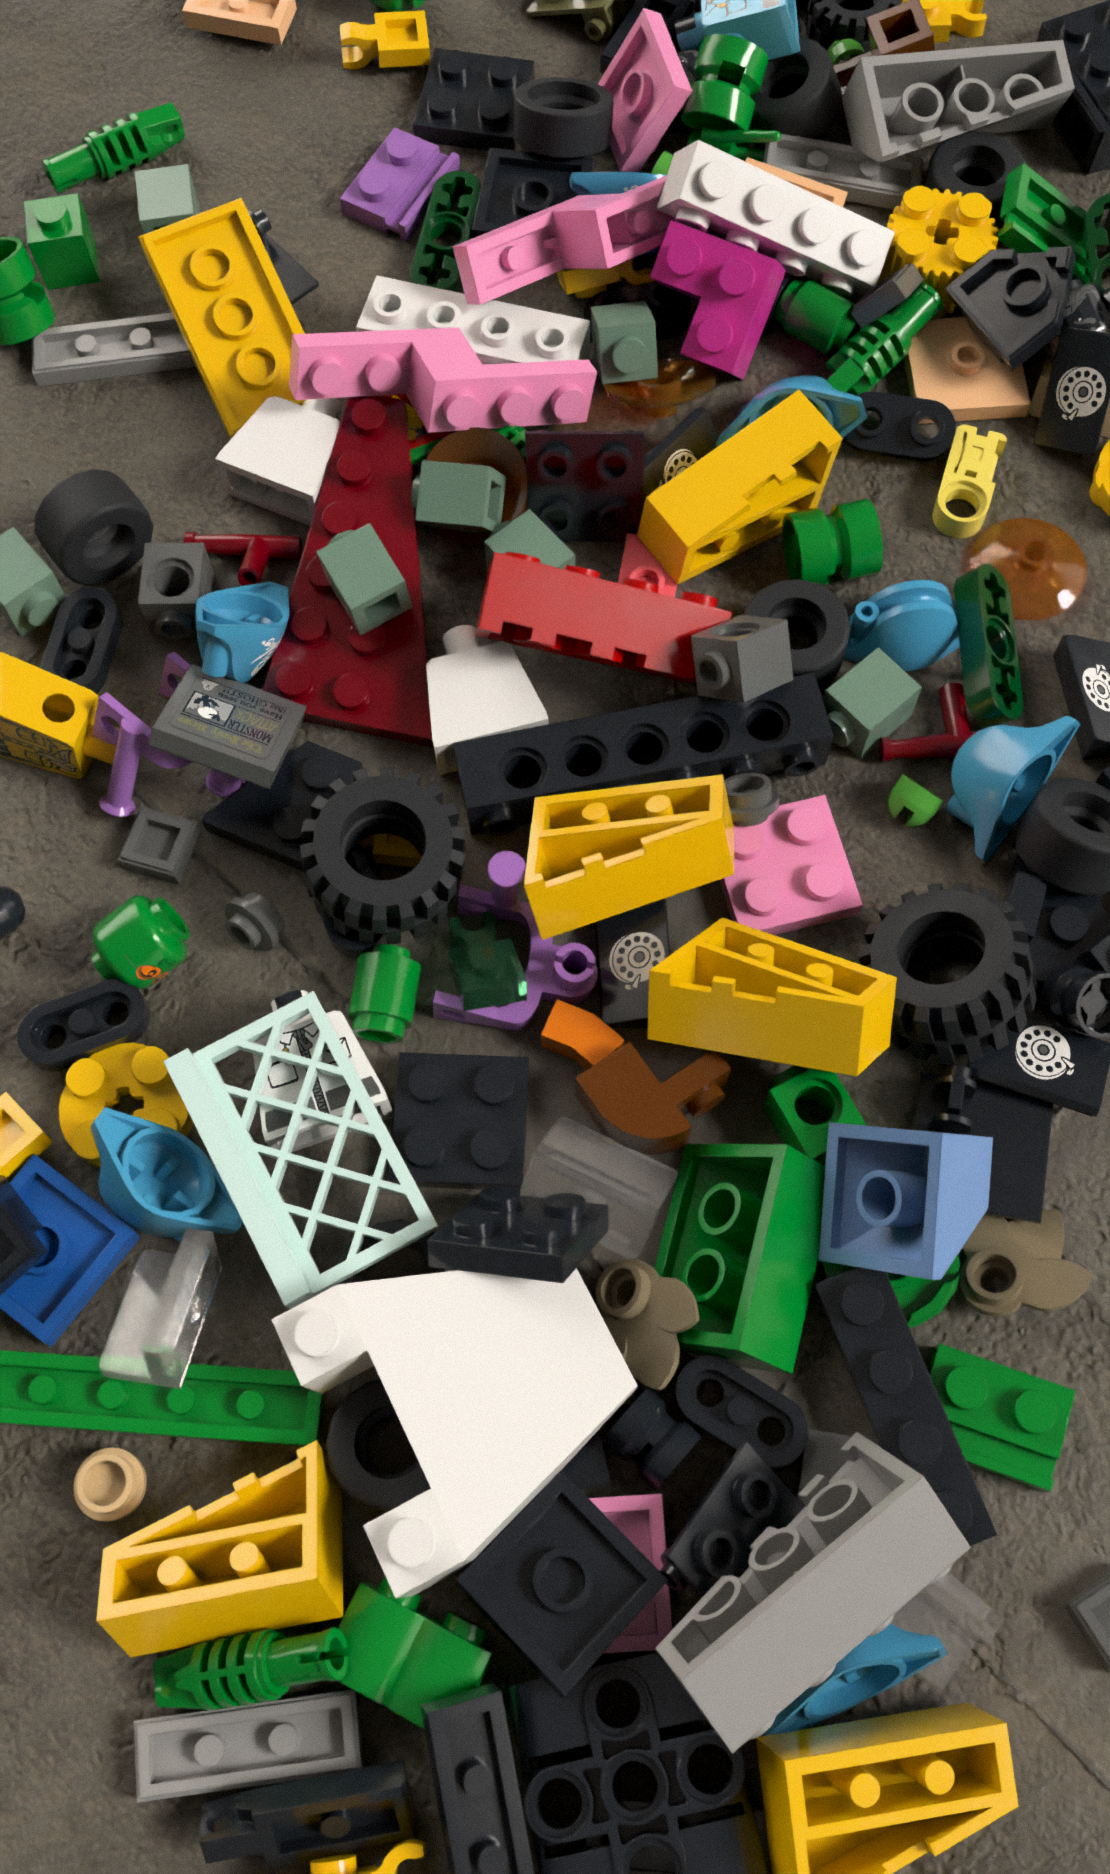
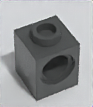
(171, 570)
(742, 658)

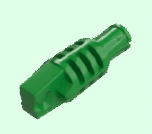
(116, 147)
(882, 343)
(246, 1669)

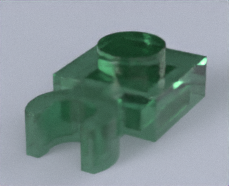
(483, 968)

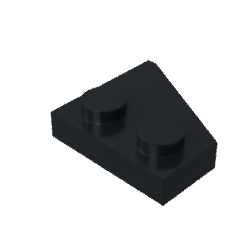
(273, 817)

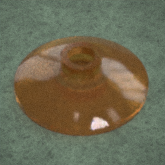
(676, 384)
(1036, 587)

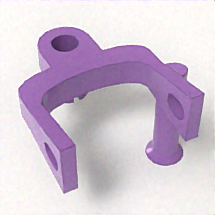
(133, 742)
(547, 962)

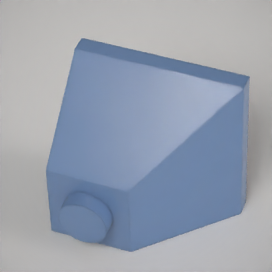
(902, 1197)

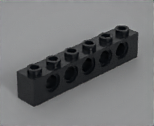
(661, 730)

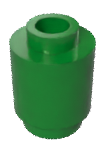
(816, 316)
(384, 994)

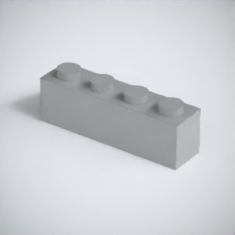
(931, 96)
(812, 1591)

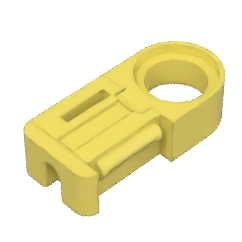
(968, 478)

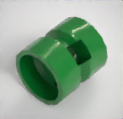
(727, 75)
(23, 302)
(838, 543)

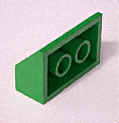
(746, 1247)

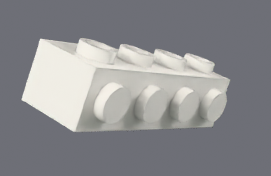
(774, 219)
(494, 329)

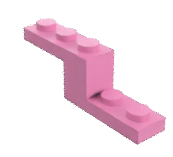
(569, 235)
(440, 378)

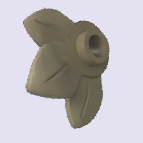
(1028, 1262)
(649, 1321)

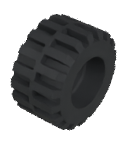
(383, 807)
(946, 929)

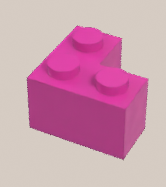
(733, 294)

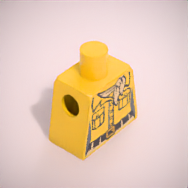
(48, 720)

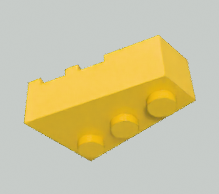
(740, 490)
(624, 849)
(770, 1001)
(233, 1566)
(883, 1789)

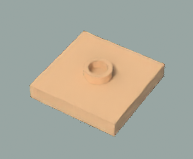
(959, 370)

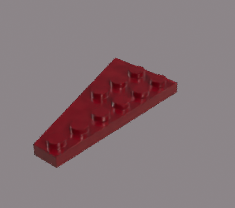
(378, 678)

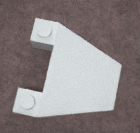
(489, 1385)

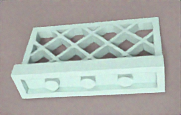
(246, 1174)

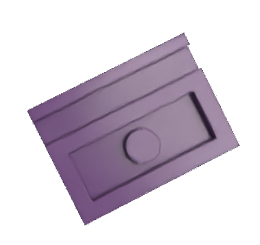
(397, 184)

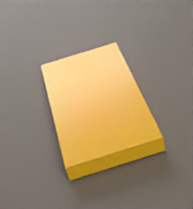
(227, 307)

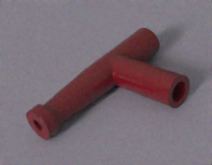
(253, 547)
(938, 745)

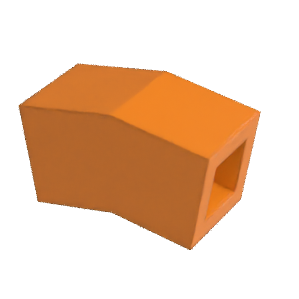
(579, 1035)

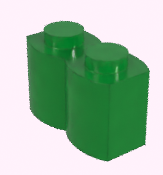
(407, 1655)

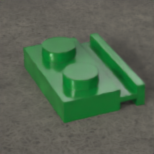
(1041, 218)
(1002, 1416)

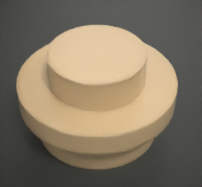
(110, 1484)

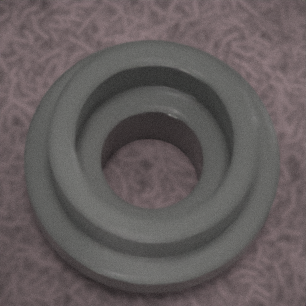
(751, 798)
(253, 922)

